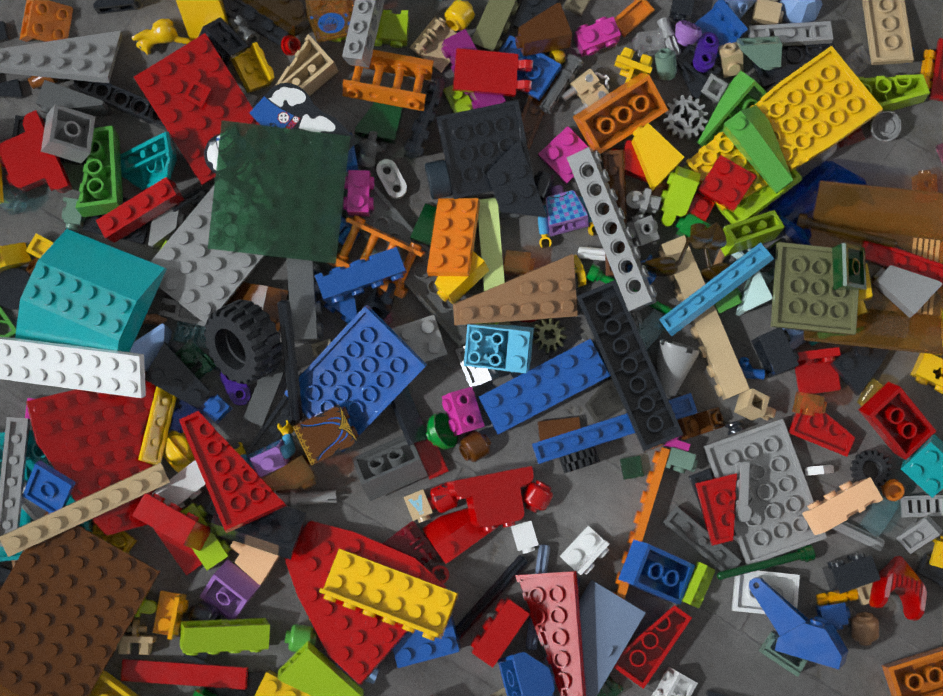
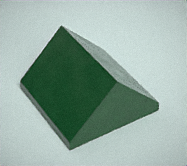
(849, 267)

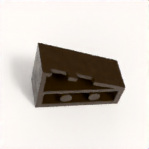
(286, 14)

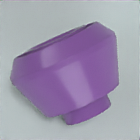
(687, 32)

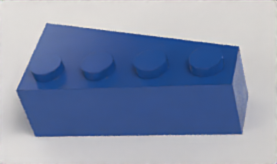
(361, 275)

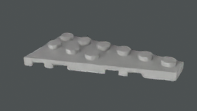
(71, 58)

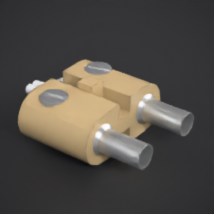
(587, 88)

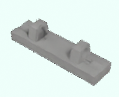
(795, 33)

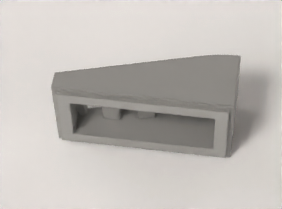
(905, 509)

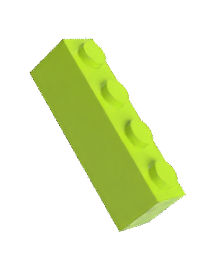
(224, 635)

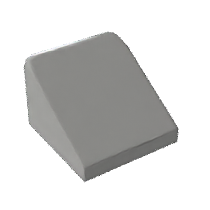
(714, 88)

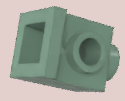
(71, 216)
(681, 460)

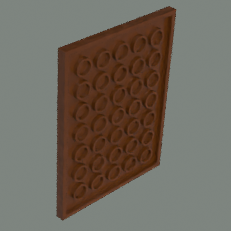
(67, 612)

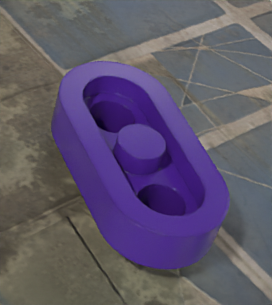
(705, 50)
(232, 389)

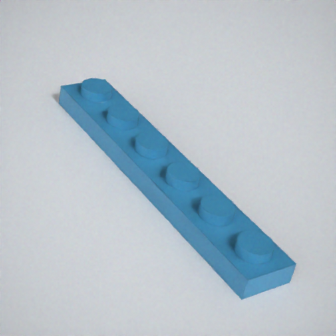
(716, 289)

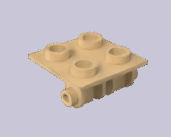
(430, 41)

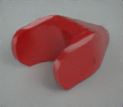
(901, 579)

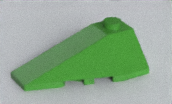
(757, 142)

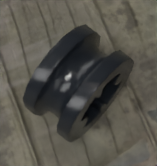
(735, 427)

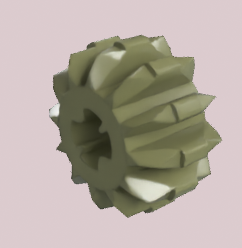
(551, 342)

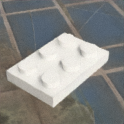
(783, 583)

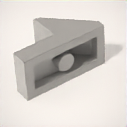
(919, 533)

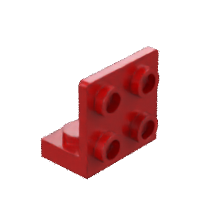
(815, 373)

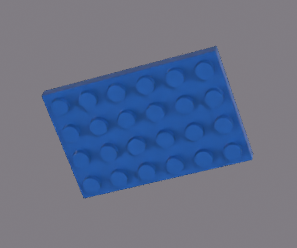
(360, 371)

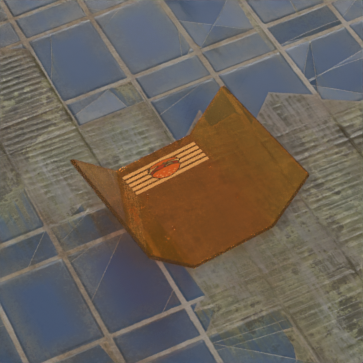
(917, 225)

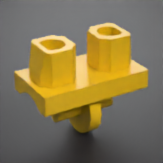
(632, 68)

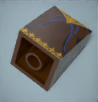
(325, 434)

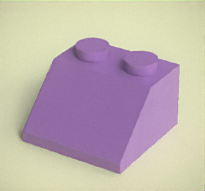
(230, 590)

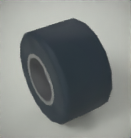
(438, 179)

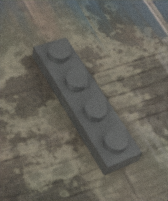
(699, 540)

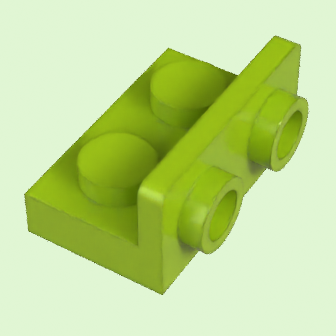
(698, 584)

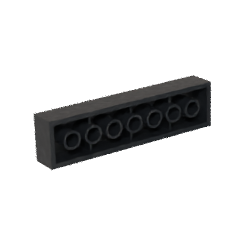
(629, 366)

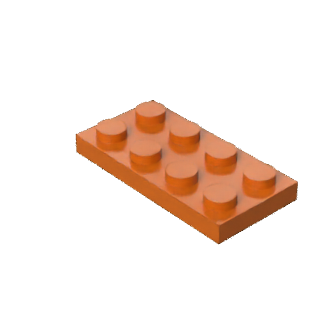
(453, 237)

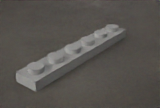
(13, 473)

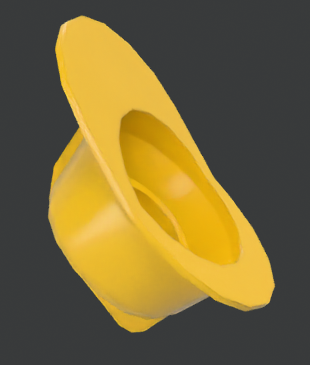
(178, 451)

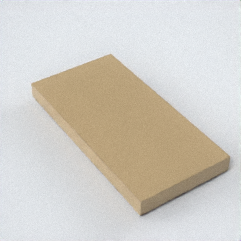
(888, 32)

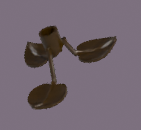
(700, 237)

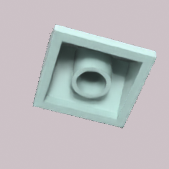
(754, 294)

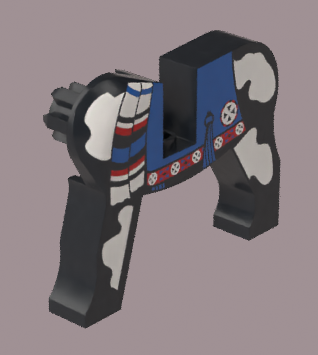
(289, 108)

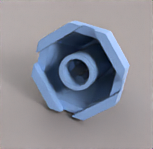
(800, 10)

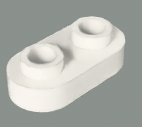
(392, 179)

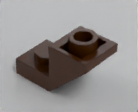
(701, 423)

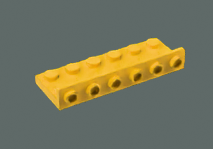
(389, 594)

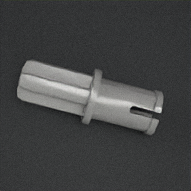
(669, 35)

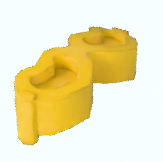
(580, 271)

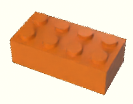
(620, 113)
(916, 674)

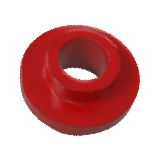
(294, 46)

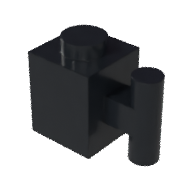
(381, 301)

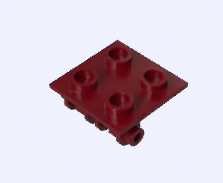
(412, 542)

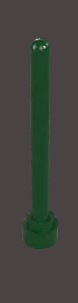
(805, 554)

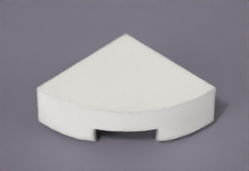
(815, 470)

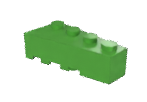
(102, 177)

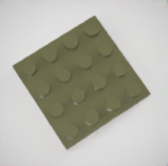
(806, 294)

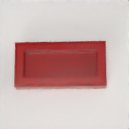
(431, 459)

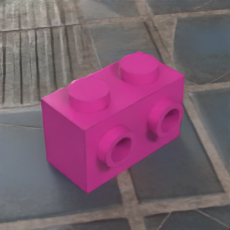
(597, 36)
(359, 198)
(462, 411)

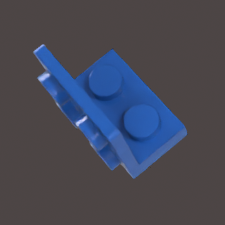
(722, 23)

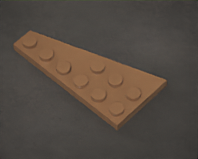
(534, 295)

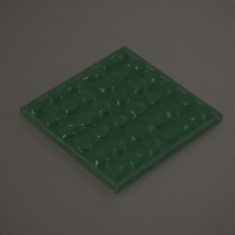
(278, 192)

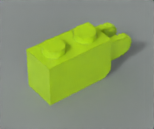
(679, 194)

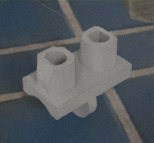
(643, 201)

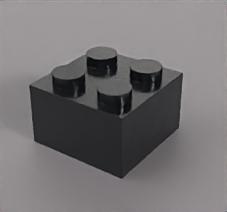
(775, 352)
(850, 573)

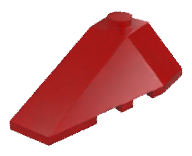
(453, 534)

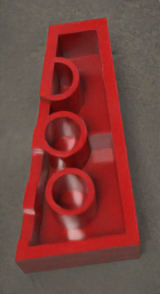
(648, 650)

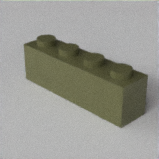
(493, 24)

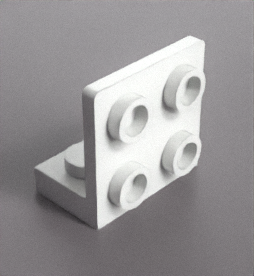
(584, 551)

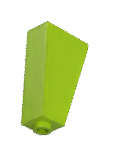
(316, 674)

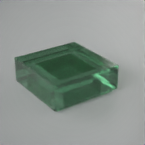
(631, 467)

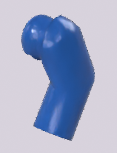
(748, 370)

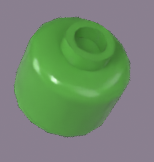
(299, 636)

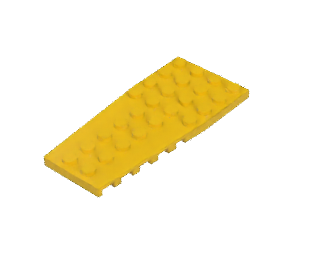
(807, 113)

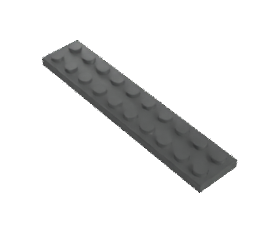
(388, 220)

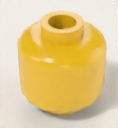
(459, 15)

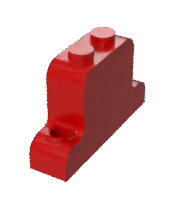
(26, 162)
(493, 497)

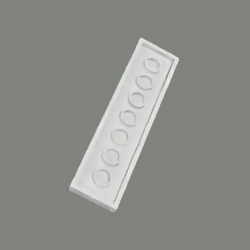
(72, 367)

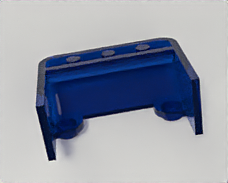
(803, 198)

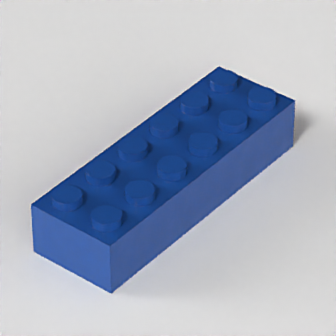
(543, 386)

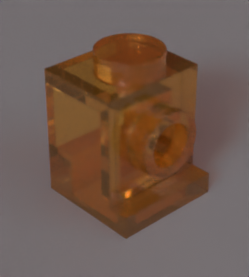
(922, 176)
(809, 404)

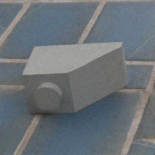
(164, 227)

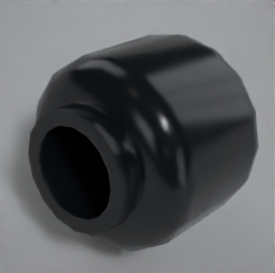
(203, 611)

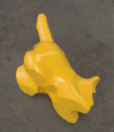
(161, 32)

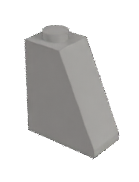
(905, 288)

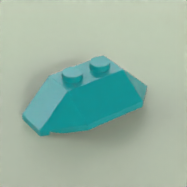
(149, 161)

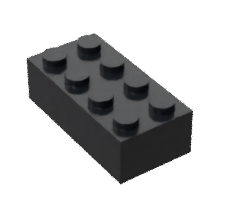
(272, 533)

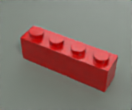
(140, 210)

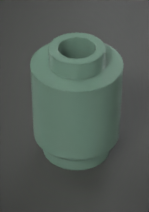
(666, 64)

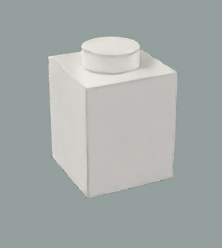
(524, 536)

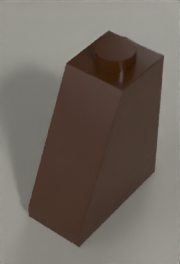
(544, 32)

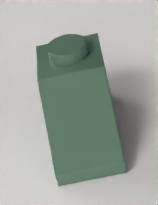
(763, 51)

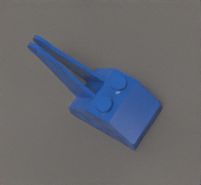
(800, 636)
(526, 676)

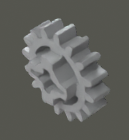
(693, 116)

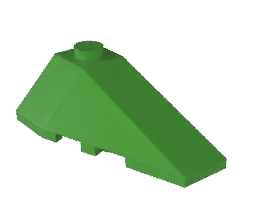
(739, 95)

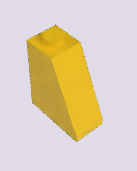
(655, 154)
(454, 287)

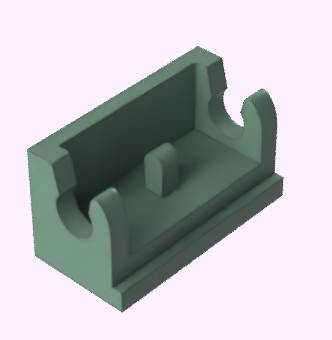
(788, 662)

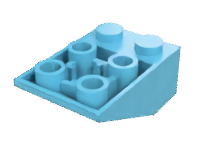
(499, 347)

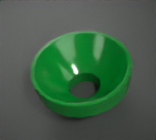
(439, 431)

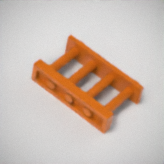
(395, 64)
(359, 222)

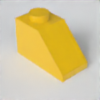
(13, 256)

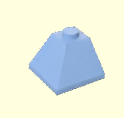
(151, 343)

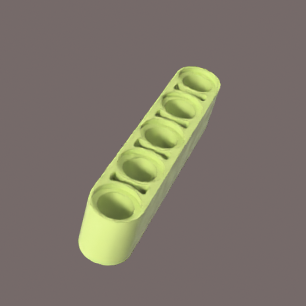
(490, 242)

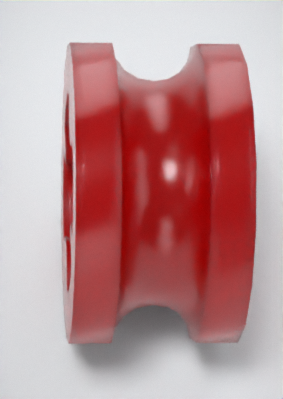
(446, 572)

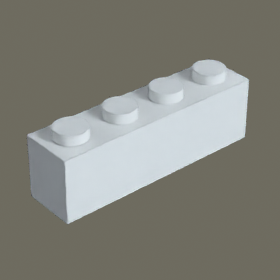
(182, 486)

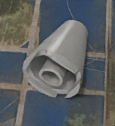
(674, 364)

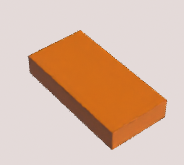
(633, 16)

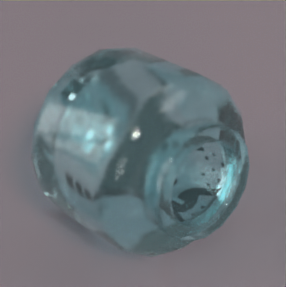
(14, 200)

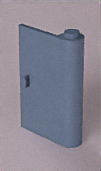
(605, 631)

